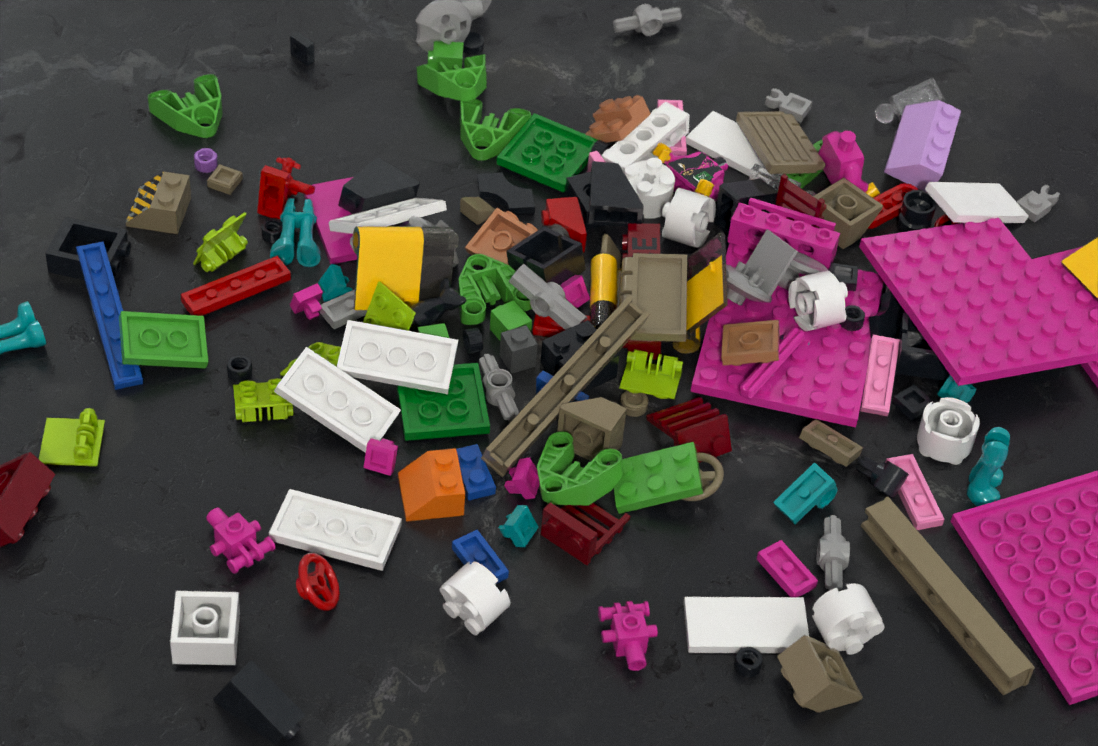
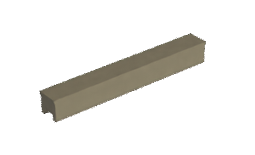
(564, 387)
(947, 597)

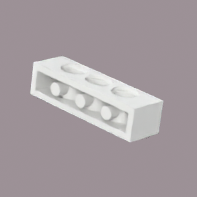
(664, 125)

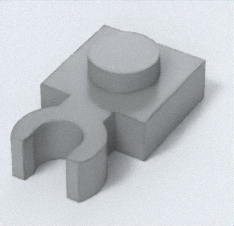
(789, 104)
(1037, 204)

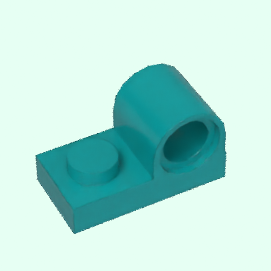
(810, 489)

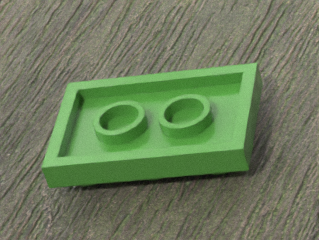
(163, 339)
(658, 478)

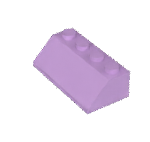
(922, 143)

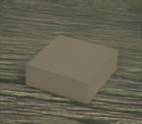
(224, 179)

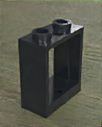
(71, 230)

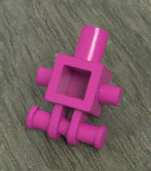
(237, 539)
(628, 631)

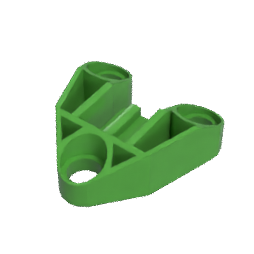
(458, 82)
(192, 110)
(488, 134)
(491, 283)
(571, 484)

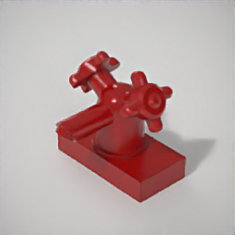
(277, 186)

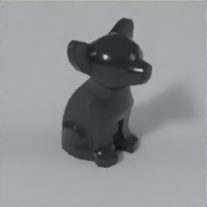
(432, 309)

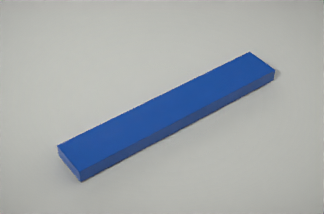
(106, 309)

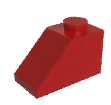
(567, 214)

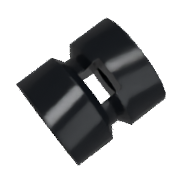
(916, 211)

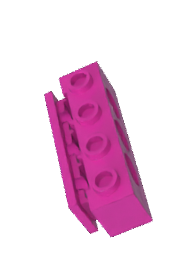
(751, 221)

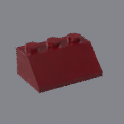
(21, 488)

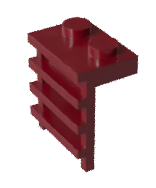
(797, 199)
(697, 424)
(577, 532)

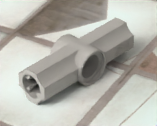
(546, 298)

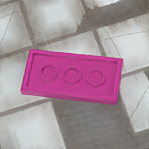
(326, 208)

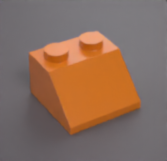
(432, 486)

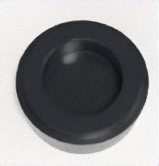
(473, 43)

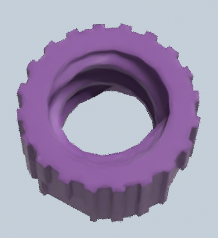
(205, 154)

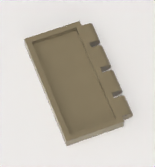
(780, 142)
(659, 287)

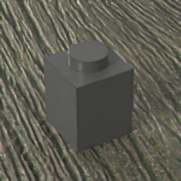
(518, 349)

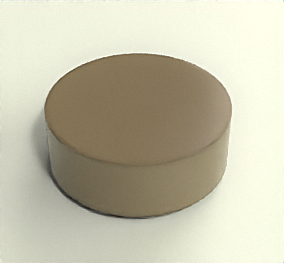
(635, 403)

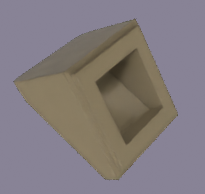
(476, 209)
(609, 247)

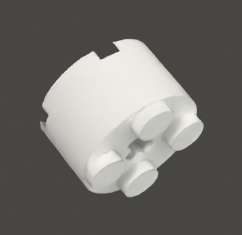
(652, 184)
(688, 217)
(818, 300)
(947, 430)
(474, 597)
(847, 618)

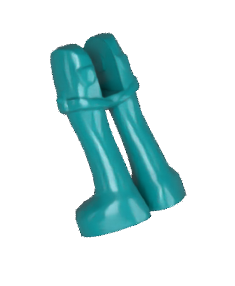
(307, 250)
(25, 330)
(987, 471)

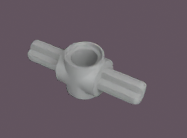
(647, 19)
(498, 387)
(833, 553)

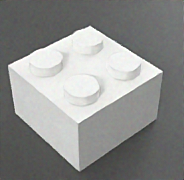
(205, 628)

